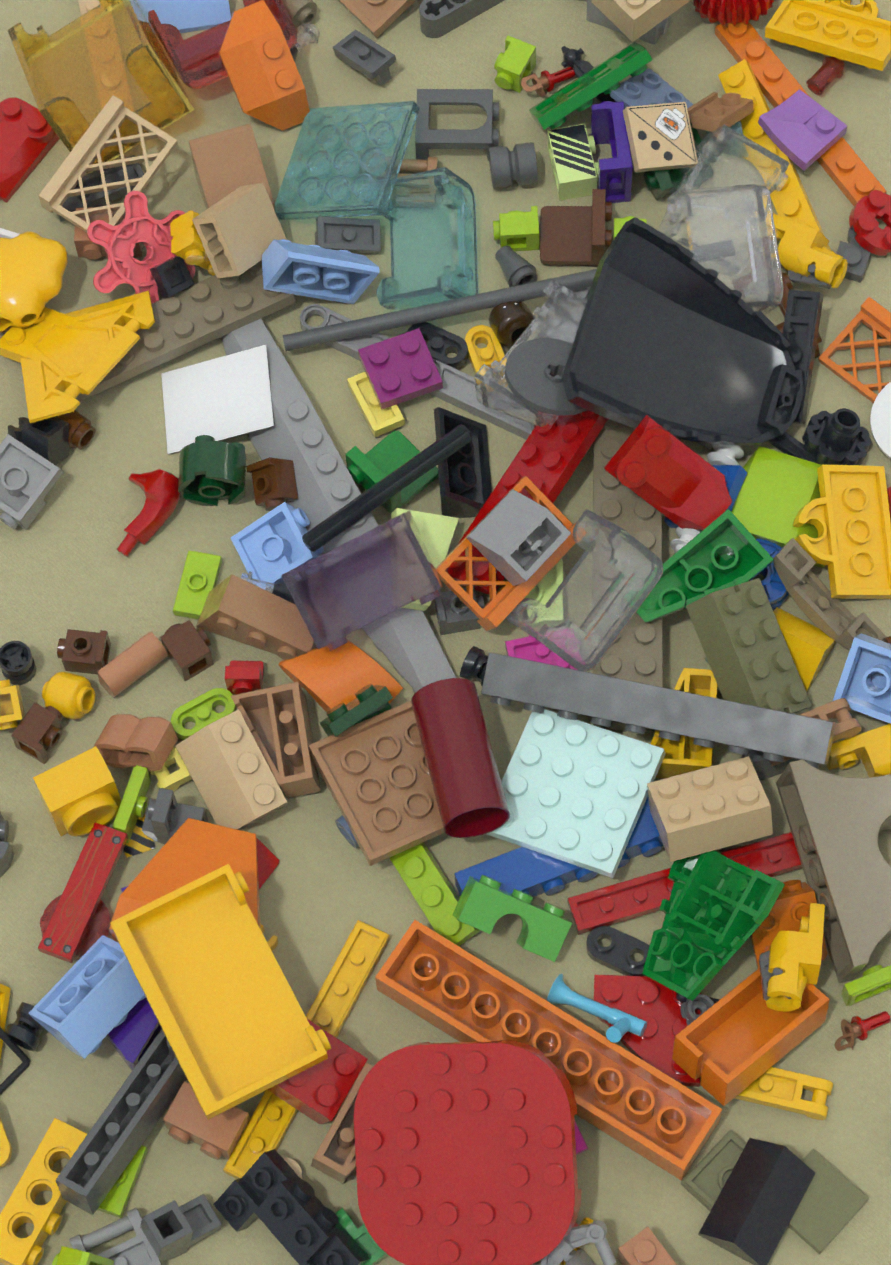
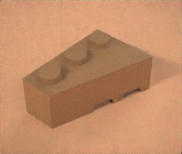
(282, 731)

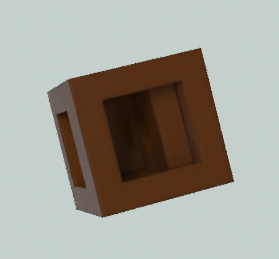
(273, 482)
(91, 658)
(38, 731)

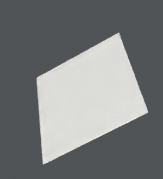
(217, 398)

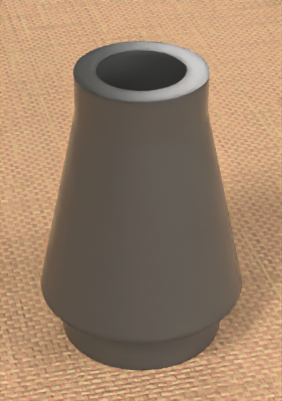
(514, 267)

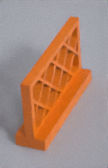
(879, 321)
(509, 596)

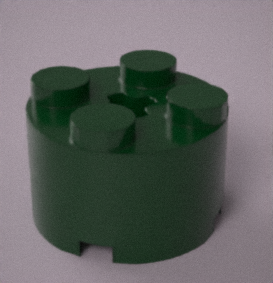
(212, 471)

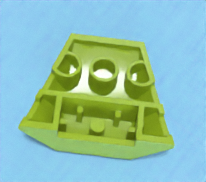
(774, 494)

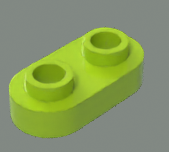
(201, 711)

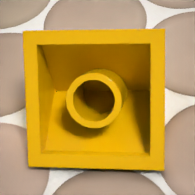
(806, 643)

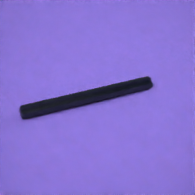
(386, 488)

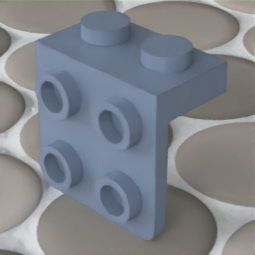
(647, 89)

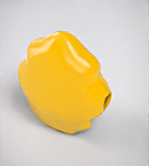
(28, 277)

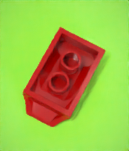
(23, 143)
(670, 476)

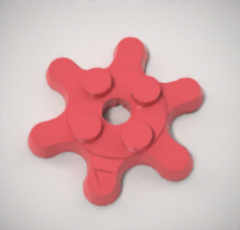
(120, 243)

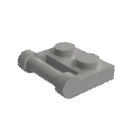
(131, 1252)

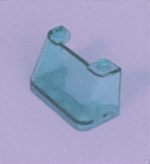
(430, 240)

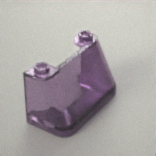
(363, 580)

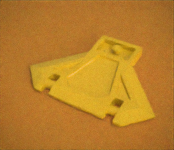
(74, 351)

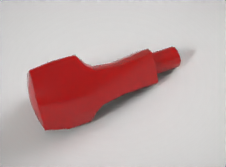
(160, 502)

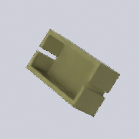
(748, 648)

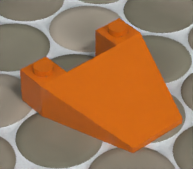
(189, 855)

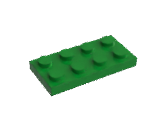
(600, 79)

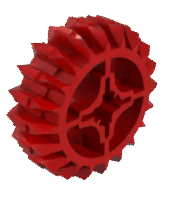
(732, 10)

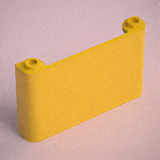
(218, 991)

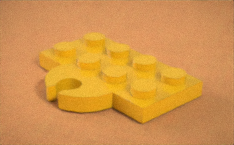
(834, 30)
(851, 530)

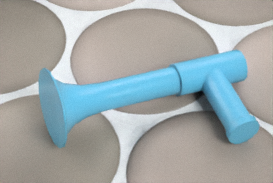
(622, 1021)

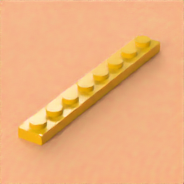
(791, 199)

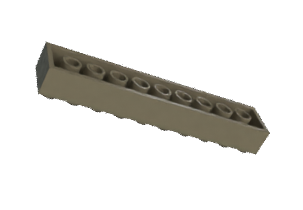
(638, 649)

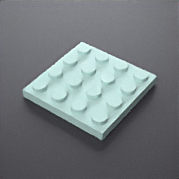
(576, 791)

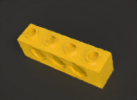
(58, 1143)

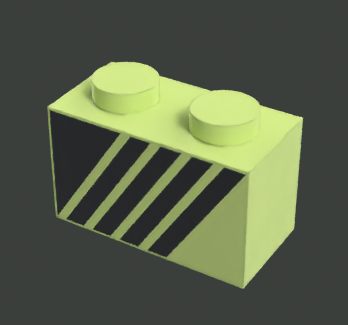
(572, 161)

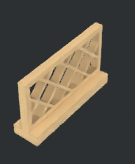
(88, 150)

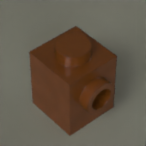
(187, 649)

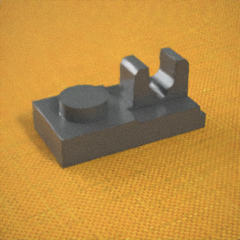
(365, 56)
(348, 234)

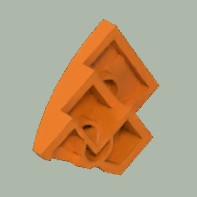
(337, 674)

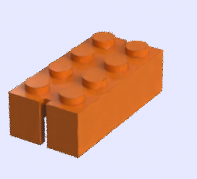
(744, 1037)

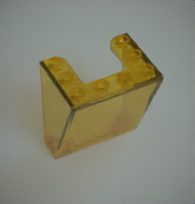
(99, 57)

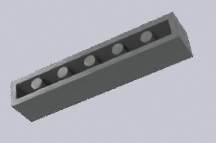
(122, 1127)

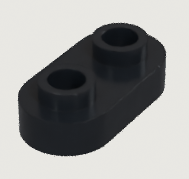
(442, 343)
(618, 953)

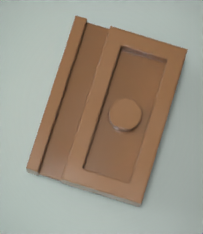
(715, 111)

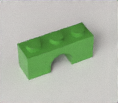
(485, 903)

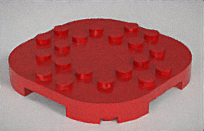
(466, 1154)

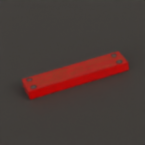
(83, 892)

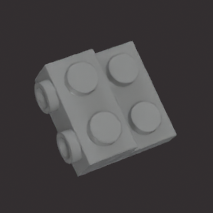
(23, 482)

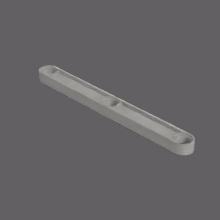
(457, 386)

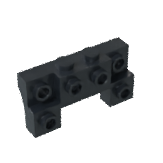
(290, 1213)

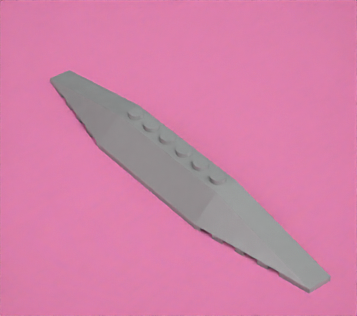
(325, 488)

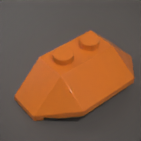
(263, 68)

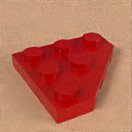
(655, 1005)

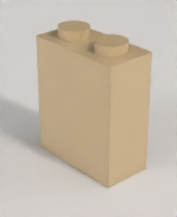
(238, 230)

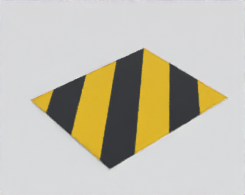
(139, 841)

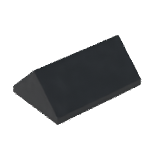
(466, 473)
(757, 1201)

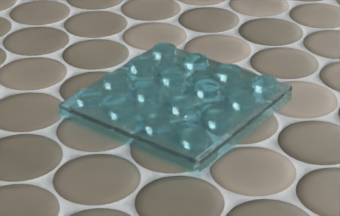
(346, 161)

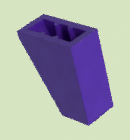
(135, 1033)

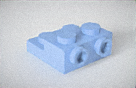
(275, 543)

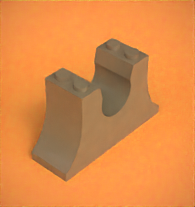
(837, 842)

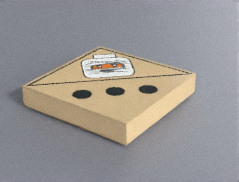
(660, 136)

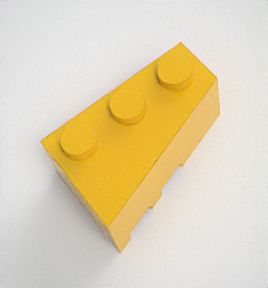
(684, 755)

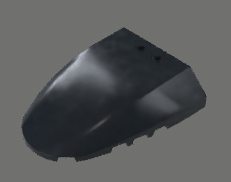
(678, 348)

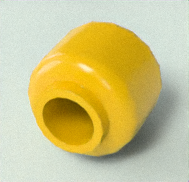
(69, 694)

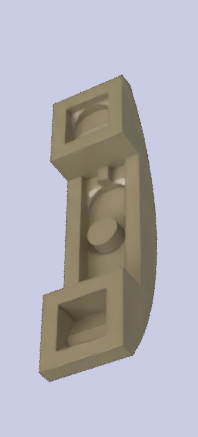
(815, 598)

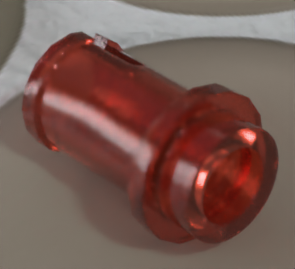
(825, 75)

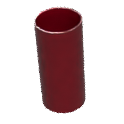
(460, 758)

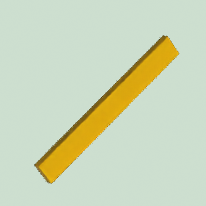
(330, 1013)

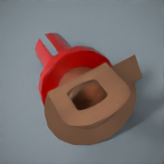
(547, 80)
(859, 1028)

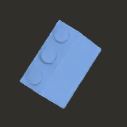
(188, 14)
(316, 271)
(90, 998)

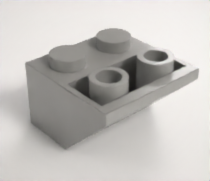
(518, 536)

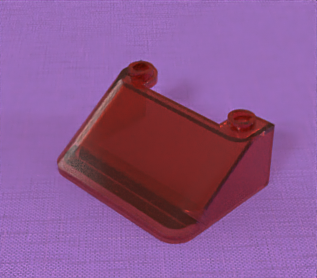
(198, 57)

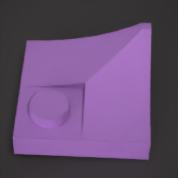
(802, 128)

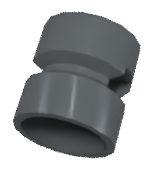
(513, 165)

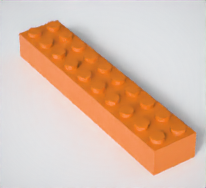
(609, 1083)

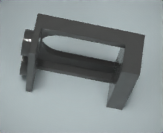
(454, 138)

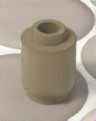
(300, 11)

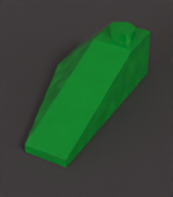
(710, 562)

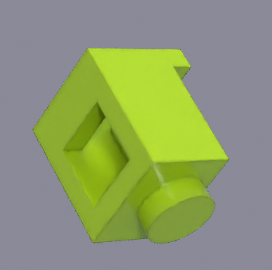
(514, 64)
(518, 230)

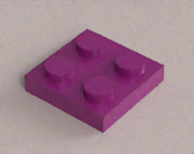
(400, 368)

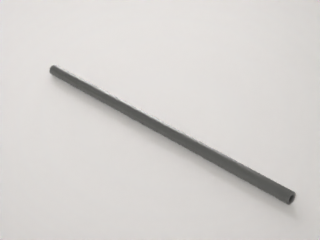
(432, 311)

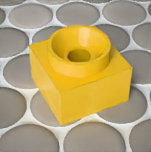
(79, 793)

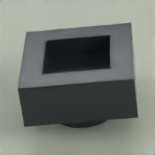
(172, 276)

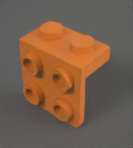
(785, 916)

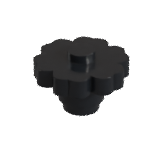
(837, 438)

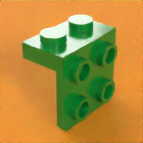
(384, 459)

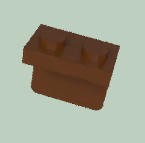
(575, 232)

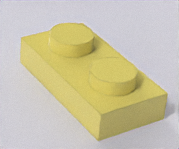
(378, 420)

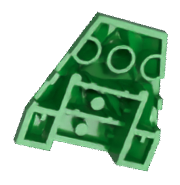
(707, 920)

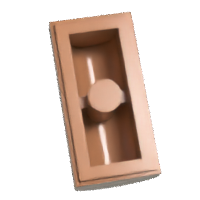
(132, 664)

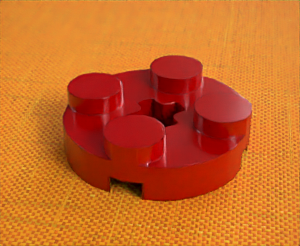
(863, 219)

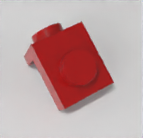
(244, 676)

